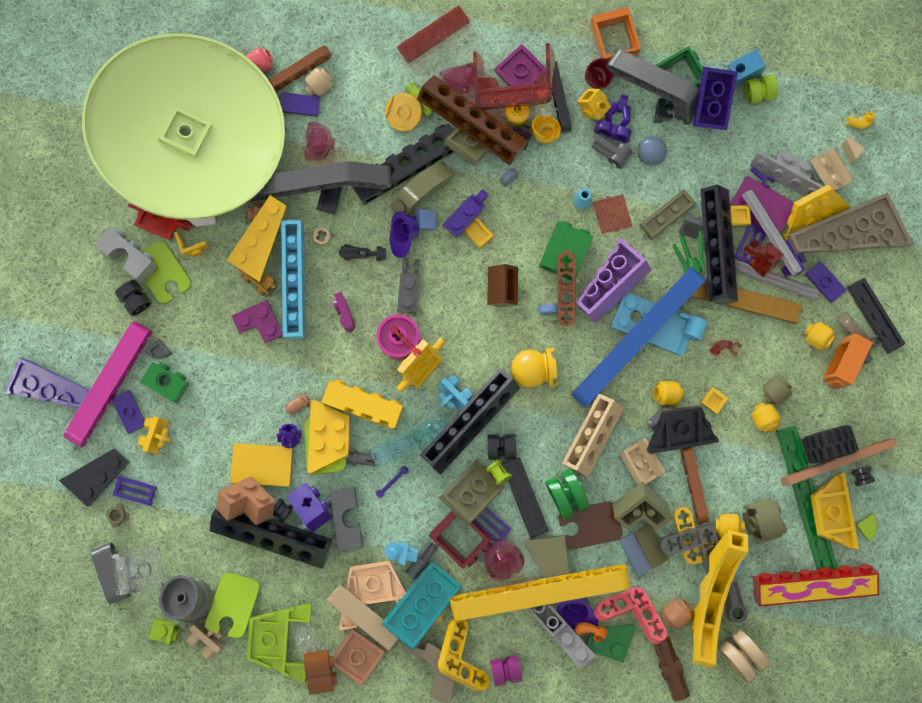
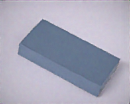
(635, 554)

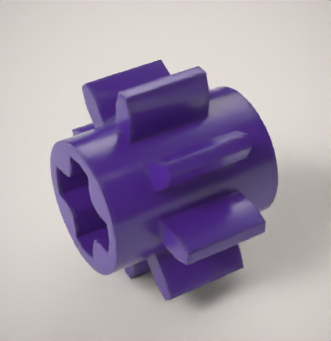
(289, 436)

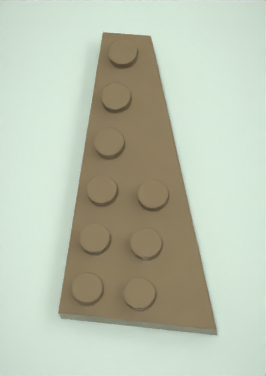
(860, 227)

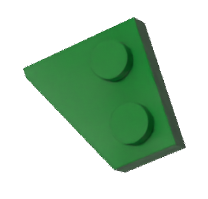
(615, 644)

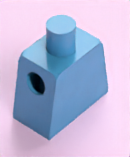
(749, 65)

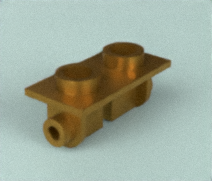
(262, 287)

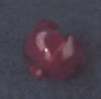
(459, 77)
(318, 141)
(503, 559)

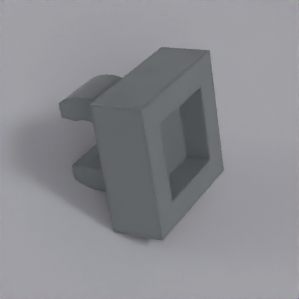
(691, 226)

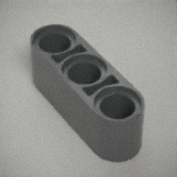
(102, 561)

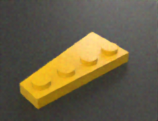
(257, 242)

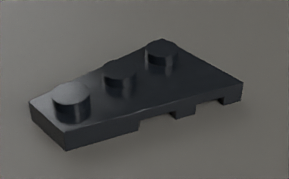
(95, 476)

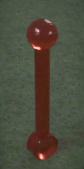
(416, 351)

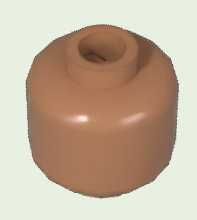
(677, 613)

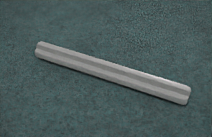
(771, 232)
(778, 281)

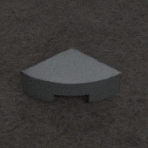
(158, 350)

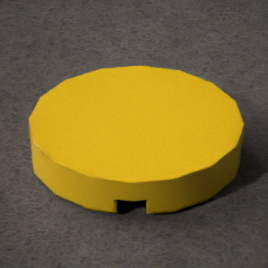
(403, 112)

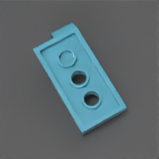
(671, 336)

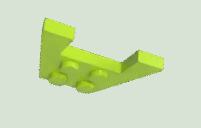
(269, 639)

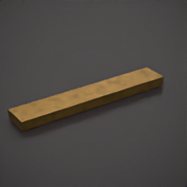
(757, 304)

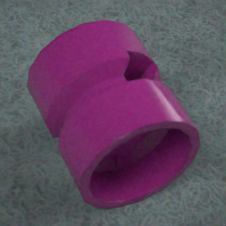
(506, 670)

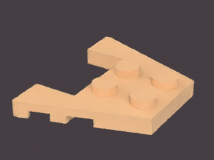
(371, 585)

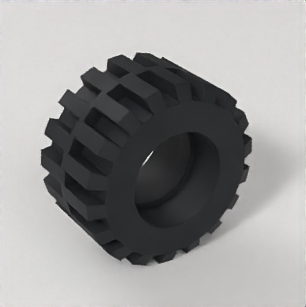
(830, 444)

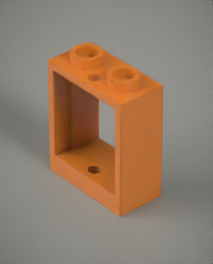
(611, 18)
(847, 361)

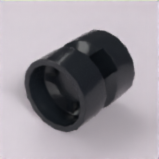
(134, 302)
(508, 447)

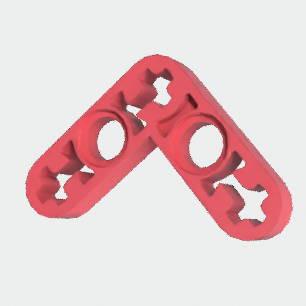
(633, 604)

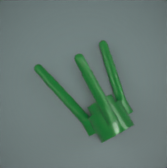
(694, 263)

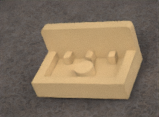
(642, 464)

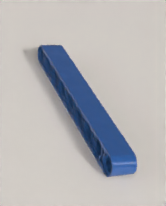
(638, 337)

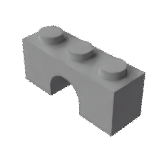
(114, 245)

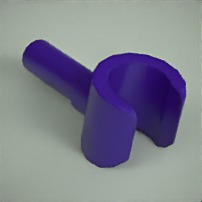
(762, 177)

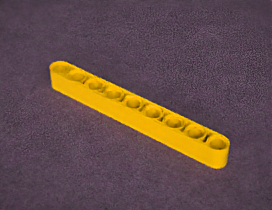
(540, 592)

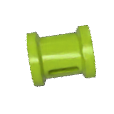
(498, 472)

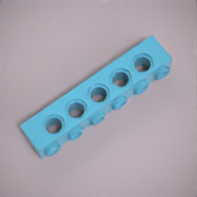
(293, 280)

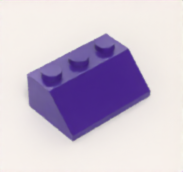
(715, 98)

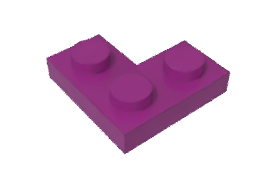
(261, 317)

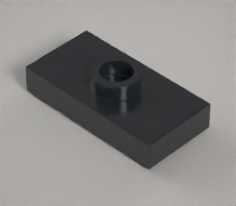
(329, 200)

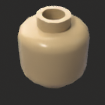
(318, 82)

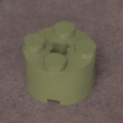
(764, 521)

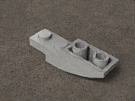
(563, 634)

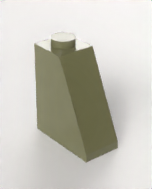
(549, 554)

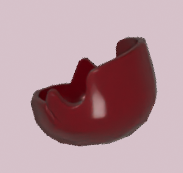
(596, 69)

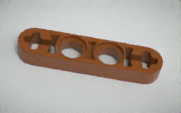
(300, 68)
(567, 288)
(694, 485)

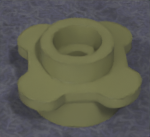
(111, 514)

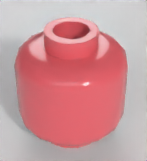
(261, 58)

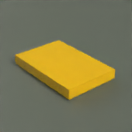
(263, 463)

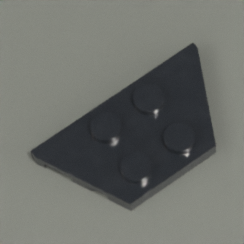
(681, 429)

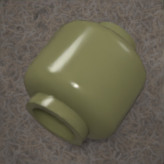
(777, 390)

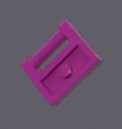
(342, 308)

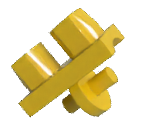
(156, 436)

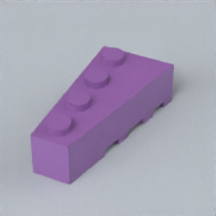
(613, 281)

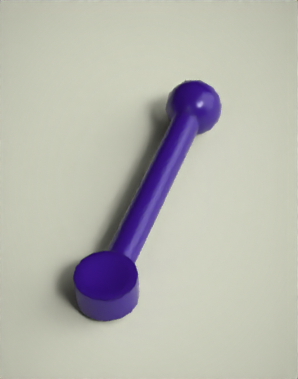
(380, 493)

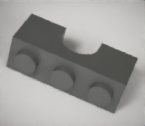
(345, 537)

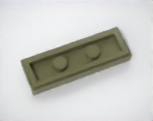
(667, 214)

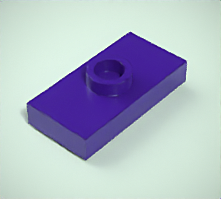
(825, 282)
(128, 412)

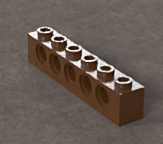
(471, 120)

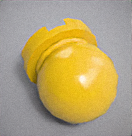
(533, 368)

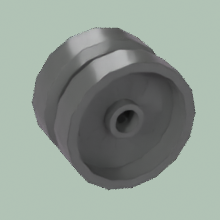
(185, 599)

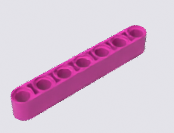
(107, 383)

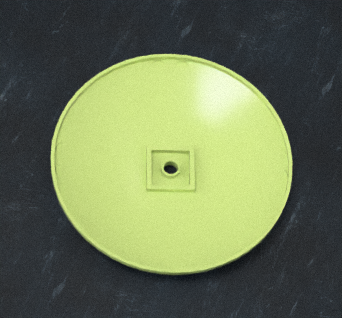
(176, 84)

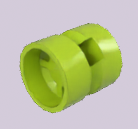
(764, 89)

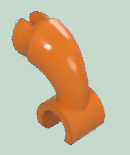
(585, 627)

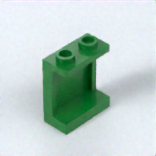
(566, 238)

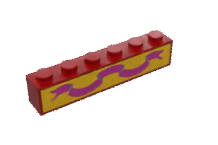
(815, 585)

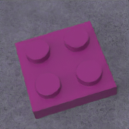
(519, 67)

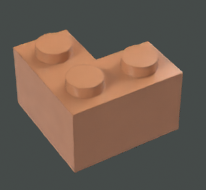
(245, 498)

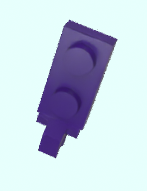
(466, 214)

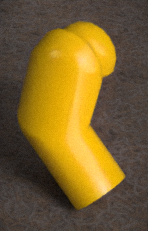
(861, 123)

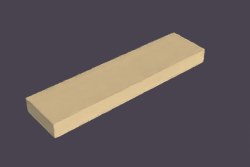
(361, 616)

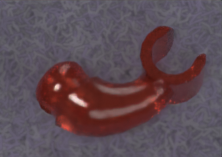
(720, 345)

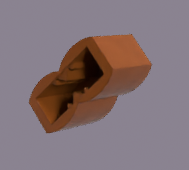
(319, 672)

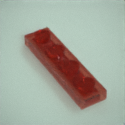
(433, 34)

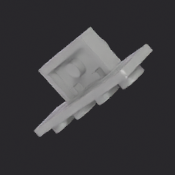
(787, 171)

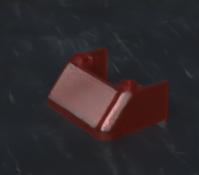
(492, 96)

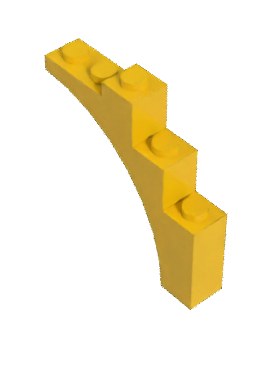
(714, 588)

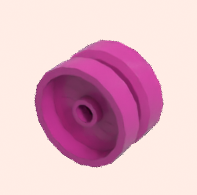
(387, 340)

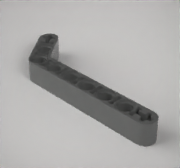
(326, 177)

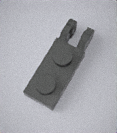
(408, 288)

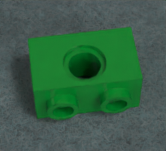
(154, 380)

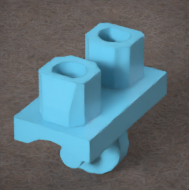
(451, 396)
(400, 552)

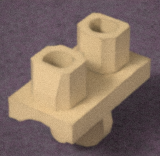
(212, 644)

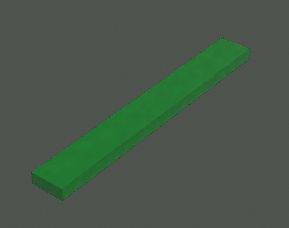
(796, 461)

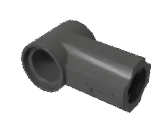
(615, 152)
(735, 600)

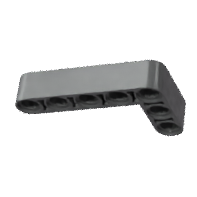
(658, 81)

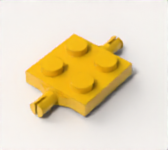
(417, 369)

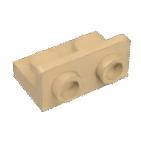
(832, 169)

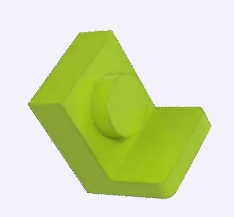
(164, 631)

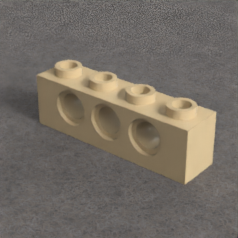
(593, 435)

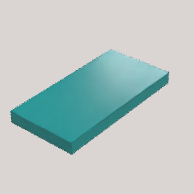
(421, 605)

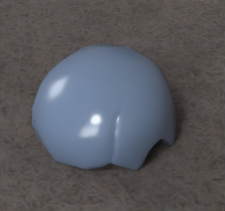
(652, 151)

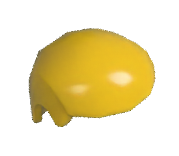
(548, 136)

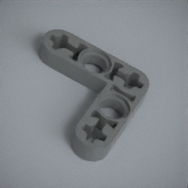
(697, 541)

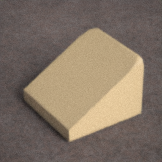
(852, 149)

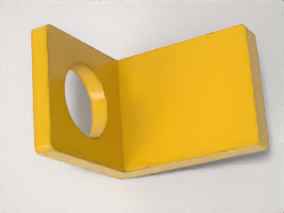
(195, 250)

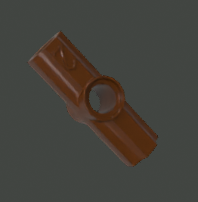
(672, 670)

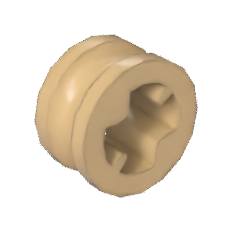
(316, 235)

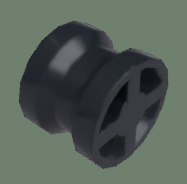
(863, 476)
(282, 510)

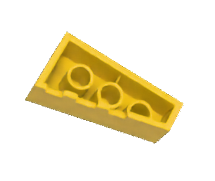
(363, 405)

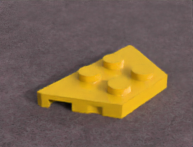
(815, 208)
(327, 436)
(834, 512)

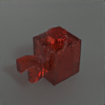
(764, 258)

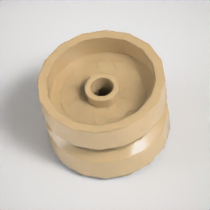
(742, 658)

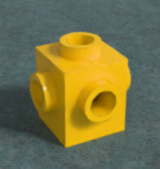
(594, 104)

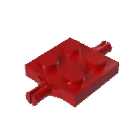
(157, 224)

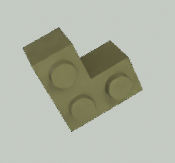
(641, 504)

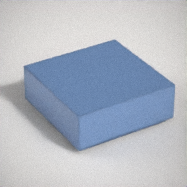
(426, 219)

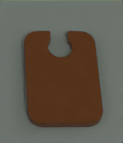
(595, 526)

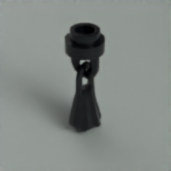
(350, 252)

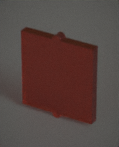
(612, 214)

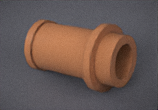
(297, 404)

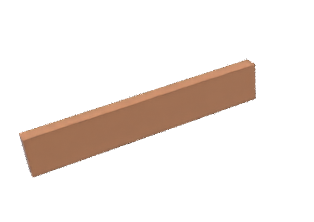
(835, 463)

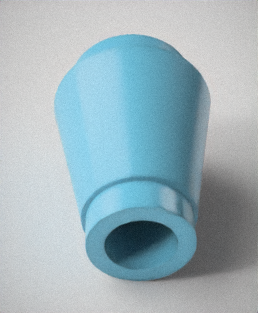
(580, 202)

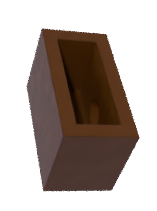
(502, 285)

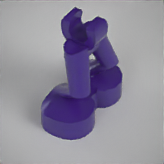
(618, 133)

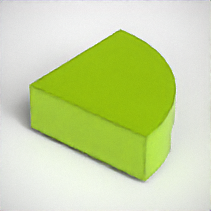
(868, 526)

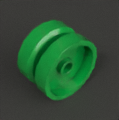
(569, 493)

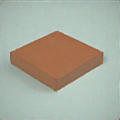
(357, 656)

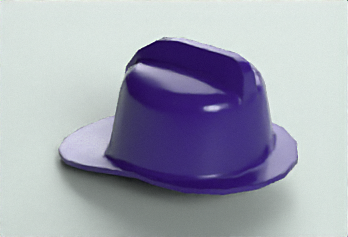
(403, 231)
(577, 611)

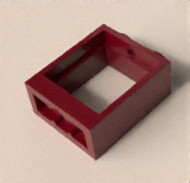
(436, 536)

